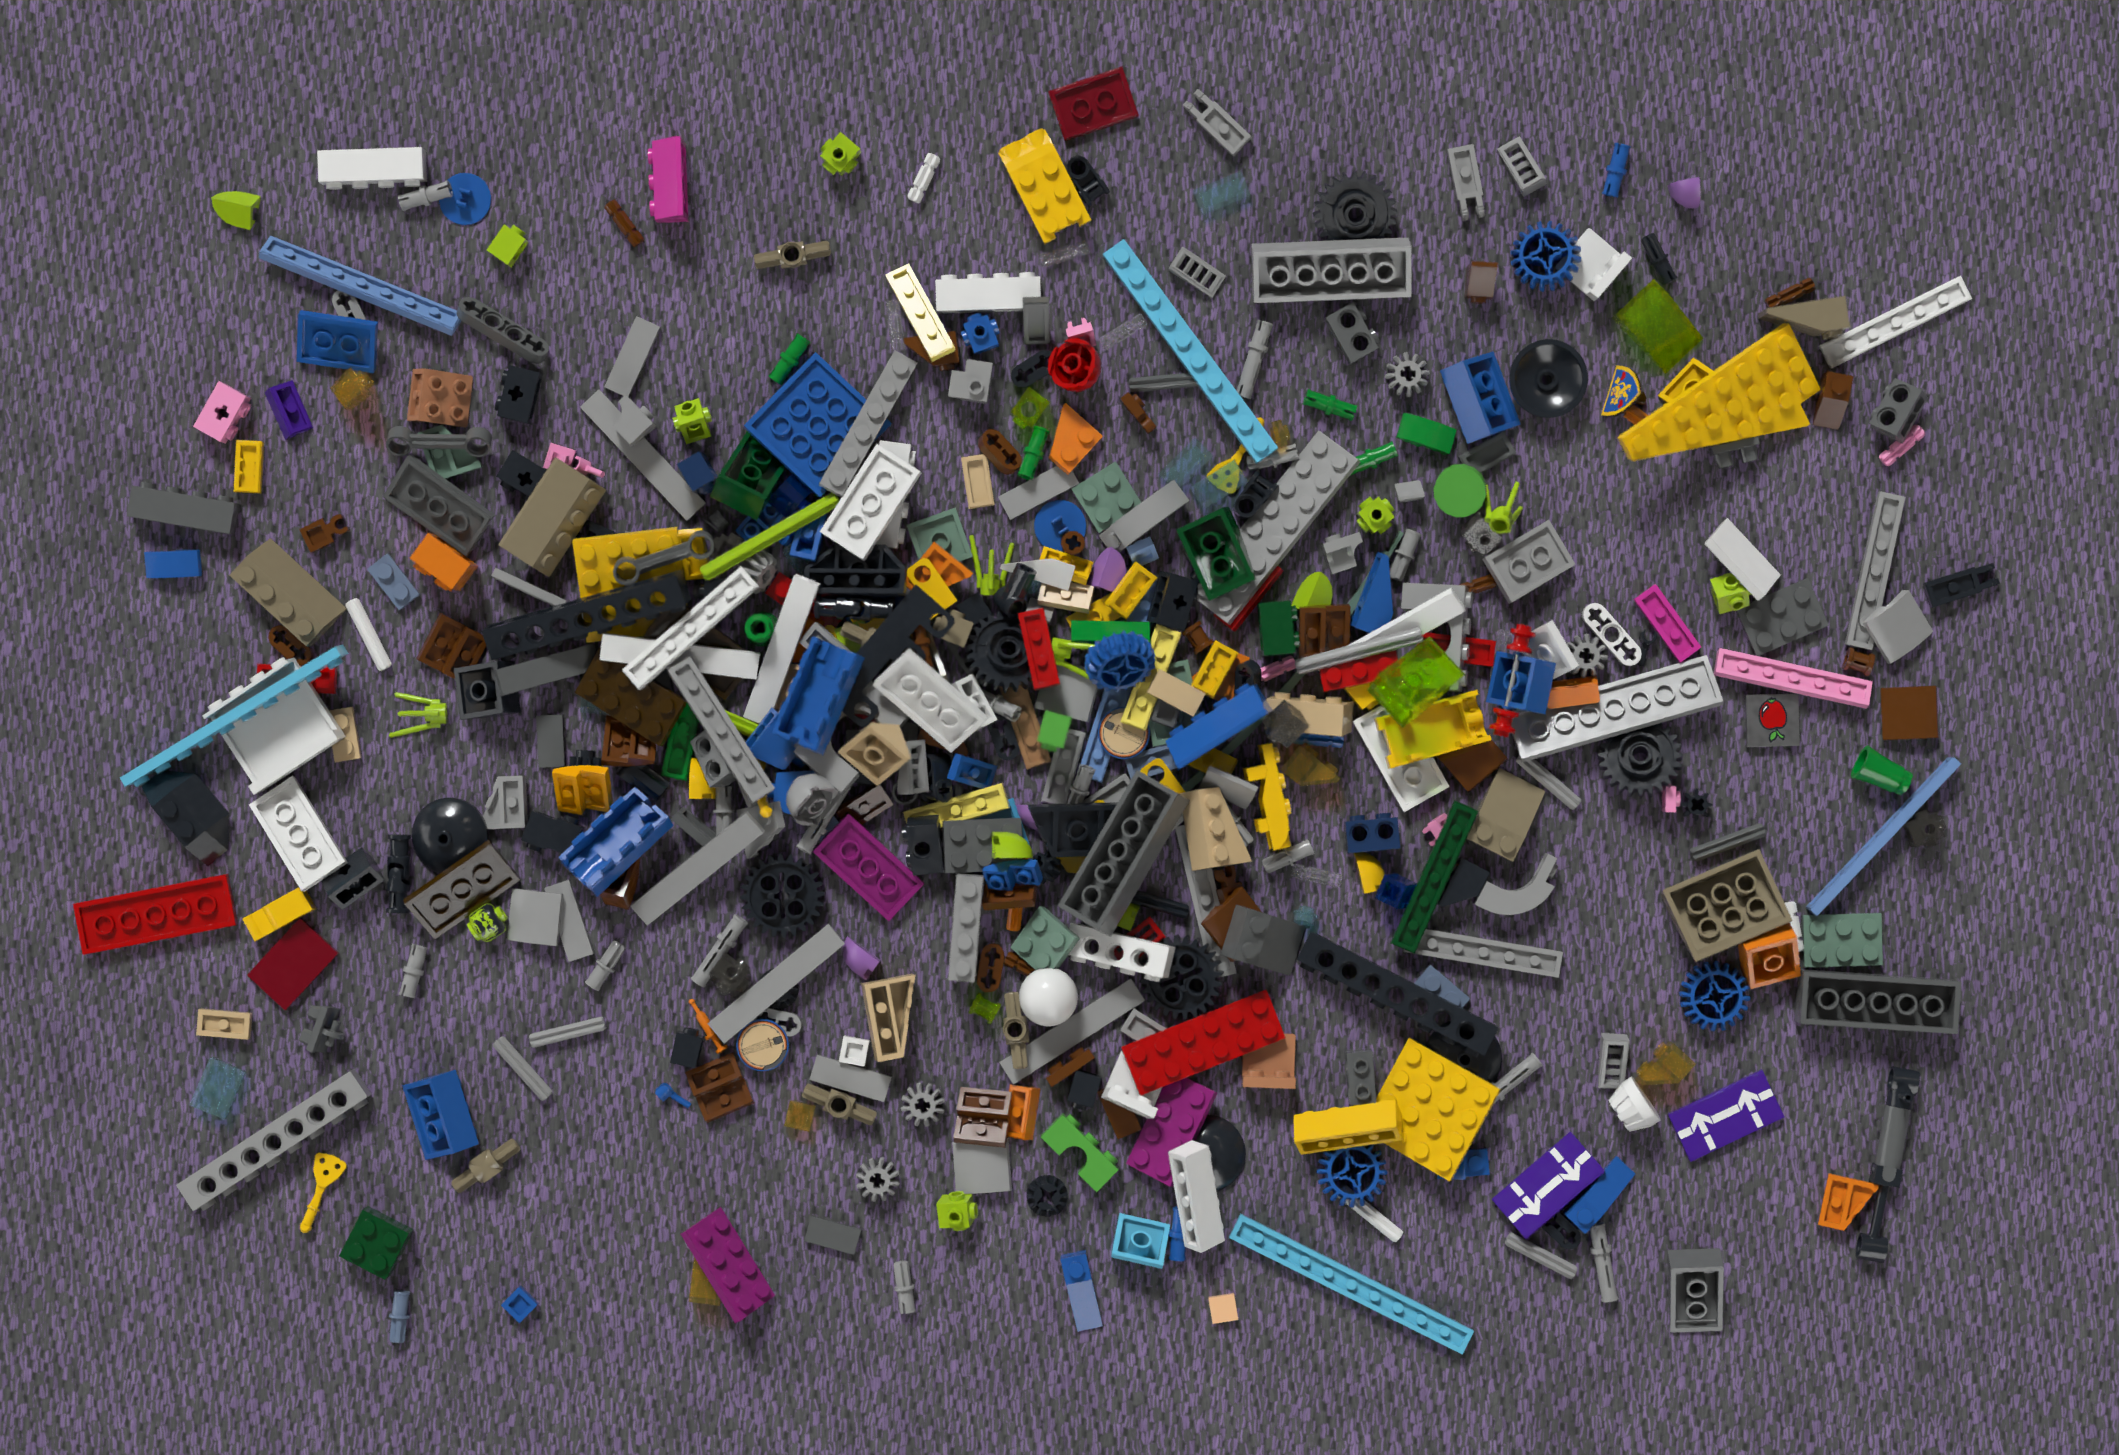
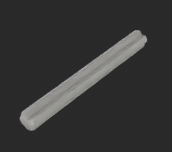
(1358, 650)

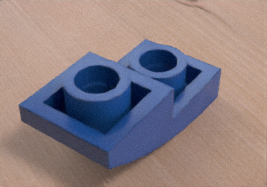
(767, 519)
(173, 564)
(1007, 873)

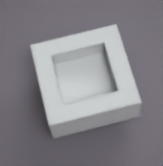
(854, 1050)

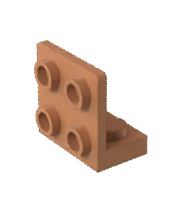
(439, 397)
(1271, 1065)

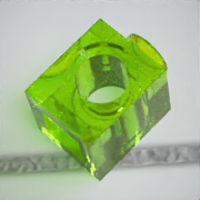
(1034, 398)

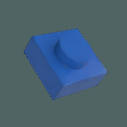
(519, 1304)

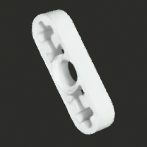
(1622, 633)

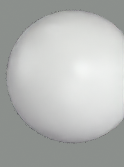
(1048, 997)

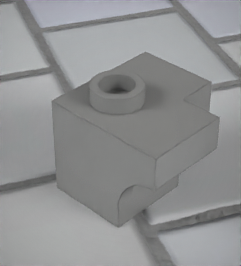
(973, 383)
(634, 421)
(1340, 552)

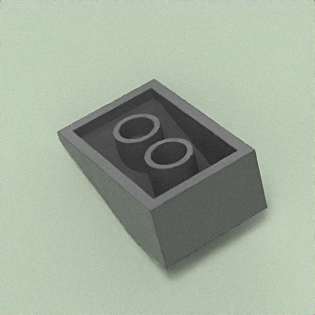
(1263, 940)
(1695, 1290)

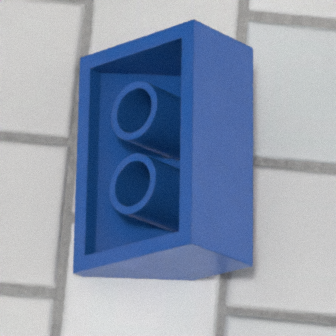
(1480, 397)
(440, 1114)

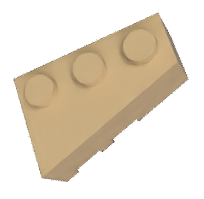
(1324, 716)
(1212, 831)
(887, 1013)

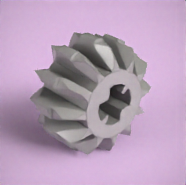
(1412, 368)
(761, 569)
(1591, 649)
(917, 1111)
(870, 1183)

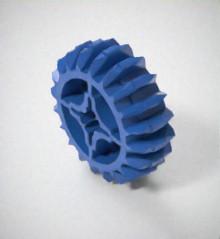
(1534, 259)
(1119, 661)
(1717, 1007)
(1356, 1183)

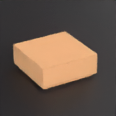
(1223, 1308)

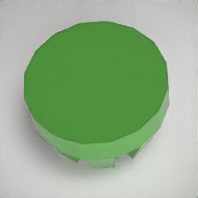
(1460, 490)

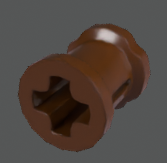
(1079, 538)
(1197, 637)
(1851, 658)

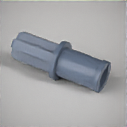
(399, 1316)

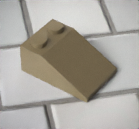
(1814, 318)
(1505, 814)

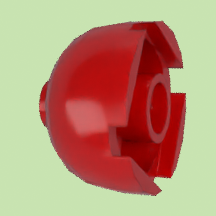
(1074, 365)

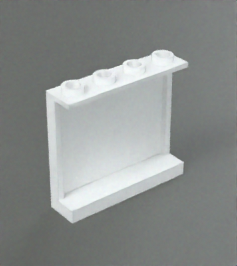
(281, 735)

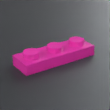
(1667, 623)

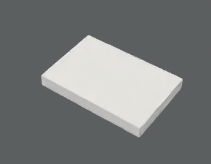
(1742, 559)

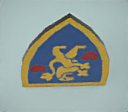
(1623, 392)

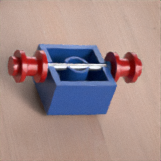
(1518, 681)

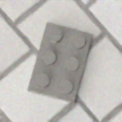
(1528, 561)

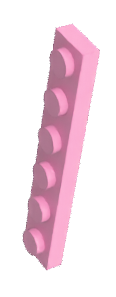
(1793, 678)

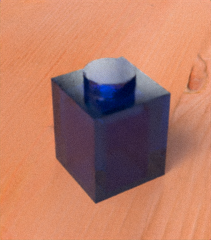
(789, 496)
(1395, 890)

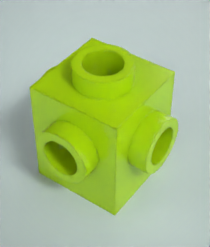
(842, 145)
(692, 420)
(1366, 520)
(1729, 593)
(956, 1211)

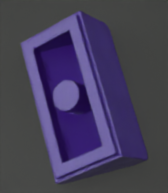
(288, 409)

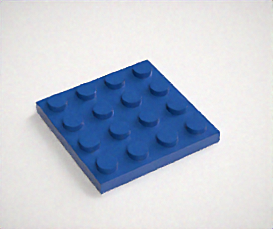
(809, 421)

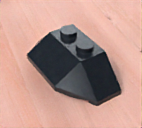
(849, 576)
(190, 813)

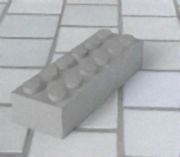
(1331, 270)

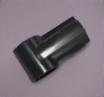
(1012, 596)
(645, 779)

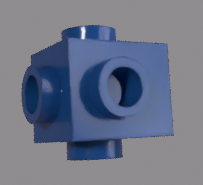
(987, 340)

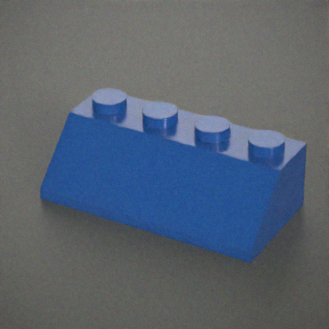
(1218, 725)

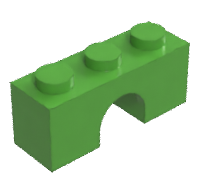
(1053, 730)
(1065, 1133)

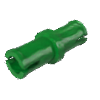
(789, 359)
(1329, 404)
(1033, 453)
(1375, 457)

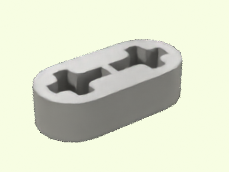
(354, 304)
(784, 1016)

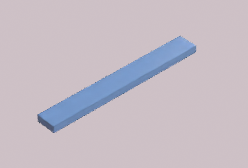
(360, 285)
(1094, 754)
(1883, 835)

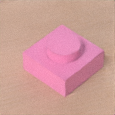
(1670, 799)

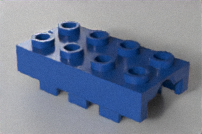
(817, 695)
(615, 841)

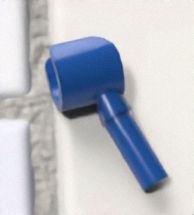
(665, 1091)

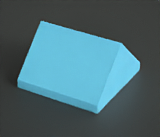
(1140, 1240)

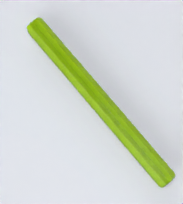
(769, 536)

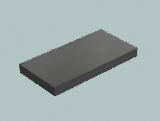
(438, 505)

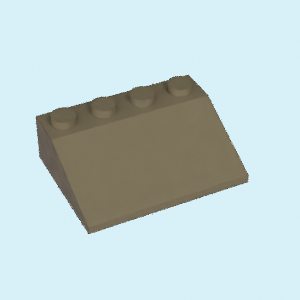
(1726, 906)

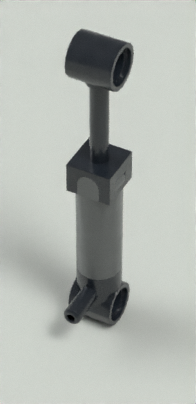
(1886, 1170)

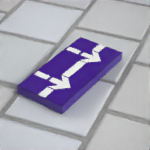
(1725, 1115)
(1548, 1185)

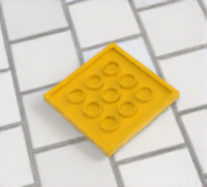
(595, 566)
(1438, 1106)

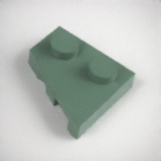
(449, 461)

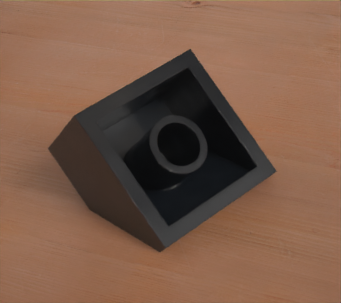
(480, 694)

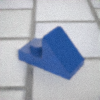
(808, 540)
(971, 771)
(1474, 1164)

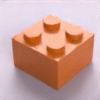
(443, 562)
(1770, 957)

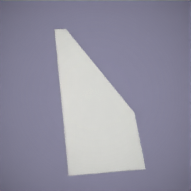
(1048, 571)

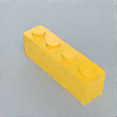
(1348, 1127)

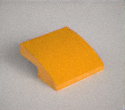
(582, 788)

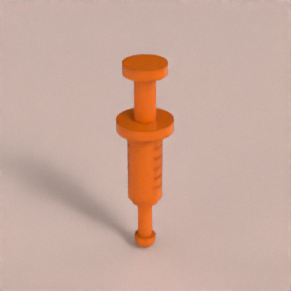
(703, 1021)

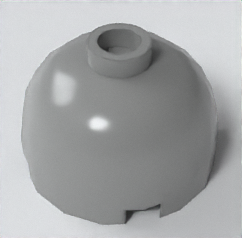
(810, 798)

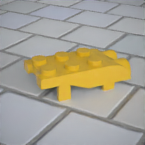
(1043, 184)
(1438, 730)
(1271, 800)

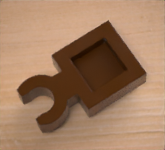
(1134, 406)
(320, 534)
(1227, 882)

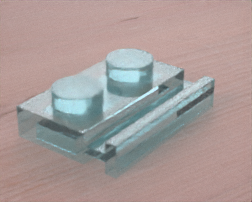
(217, 1088)

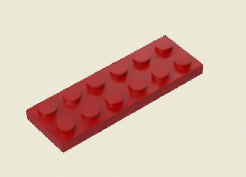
(155, 914)
(1203, 1042)

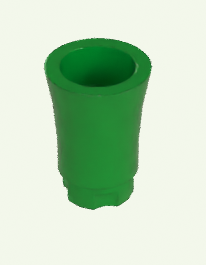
(769, 622)
(1881, 771)

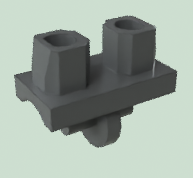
(1747, 450)
(324, 1030)

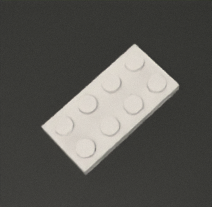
(870, 502)
(930, 700)
(1409, 782)
(298, 833)

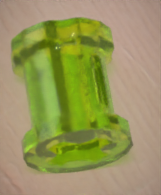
(984, 1008)

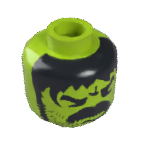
(487, 922)

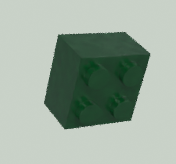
(1276, 628)
(376, 1242)

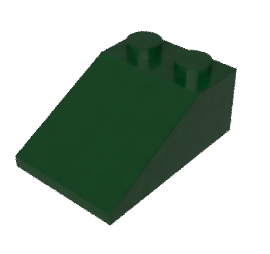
(748, 478)
(1217, 552)

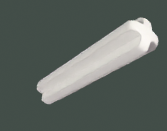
(368, 634)
(1375, 1217)

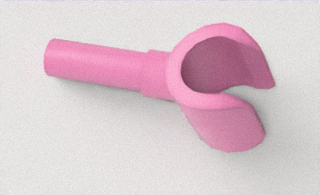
(584, 467)

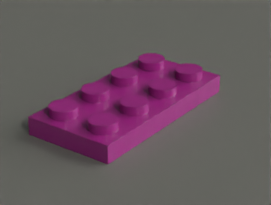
(868, 866)
(1177, 1121)
(727, 1265)

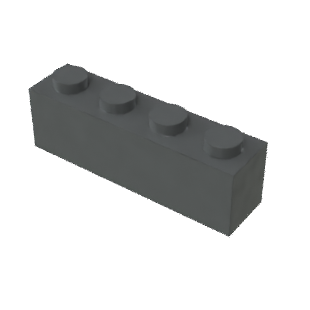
(183, 509)

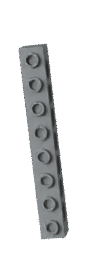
(194, 1186)

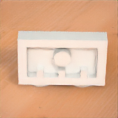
(1598, 265)
(1123, 1091)

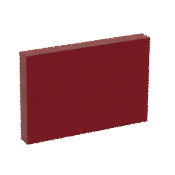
(1093, 103)
(293, 963)

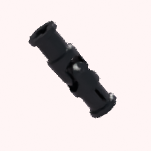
(853, 608)
(398, 877)

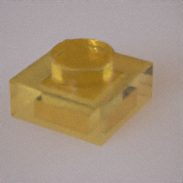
(1279, 433)
(799, 1115)

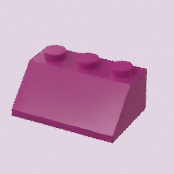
(669, 180)

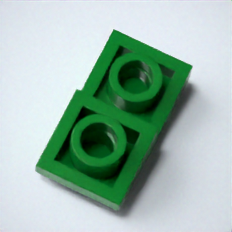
(1426, 433)

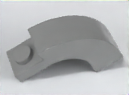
(1144, 517)
(1522, 899)

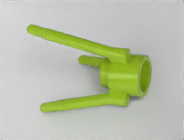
(1501, 518)
(990, 582)
(1062, 649)
(435, 713)

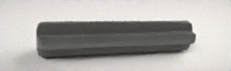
(1161, 382)
(1728, 842)

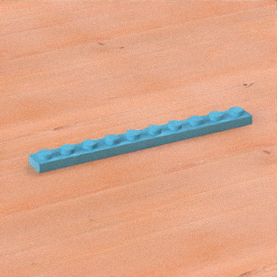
(1190, 351)
(243, 711)
(1351, 1283)

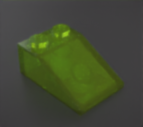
(1658, 326)
(1415, 681)

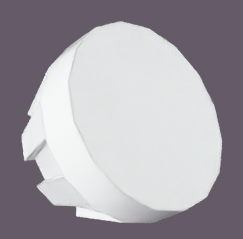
(1633, 1106)

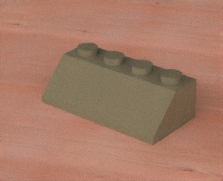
(552, 517)
(288, 592)

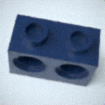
(698, 473)
(1372, 840)

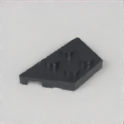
(1072, 827)

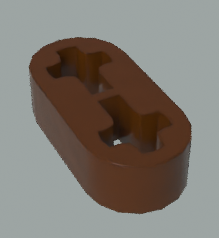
(999, 451)
(286, 649)
(984, 966)

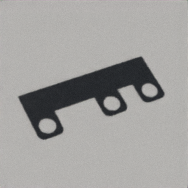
(889, 643)

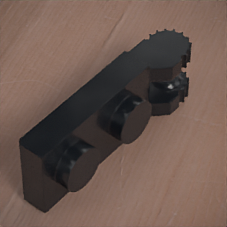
(1957, 585)

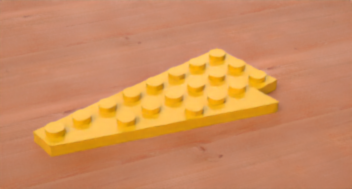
(1740, 400)

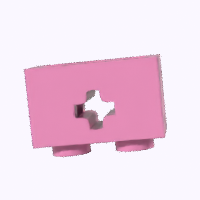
(210, 419)

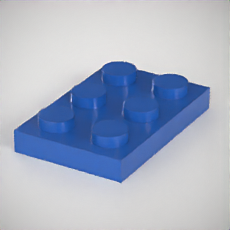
(337, 341)

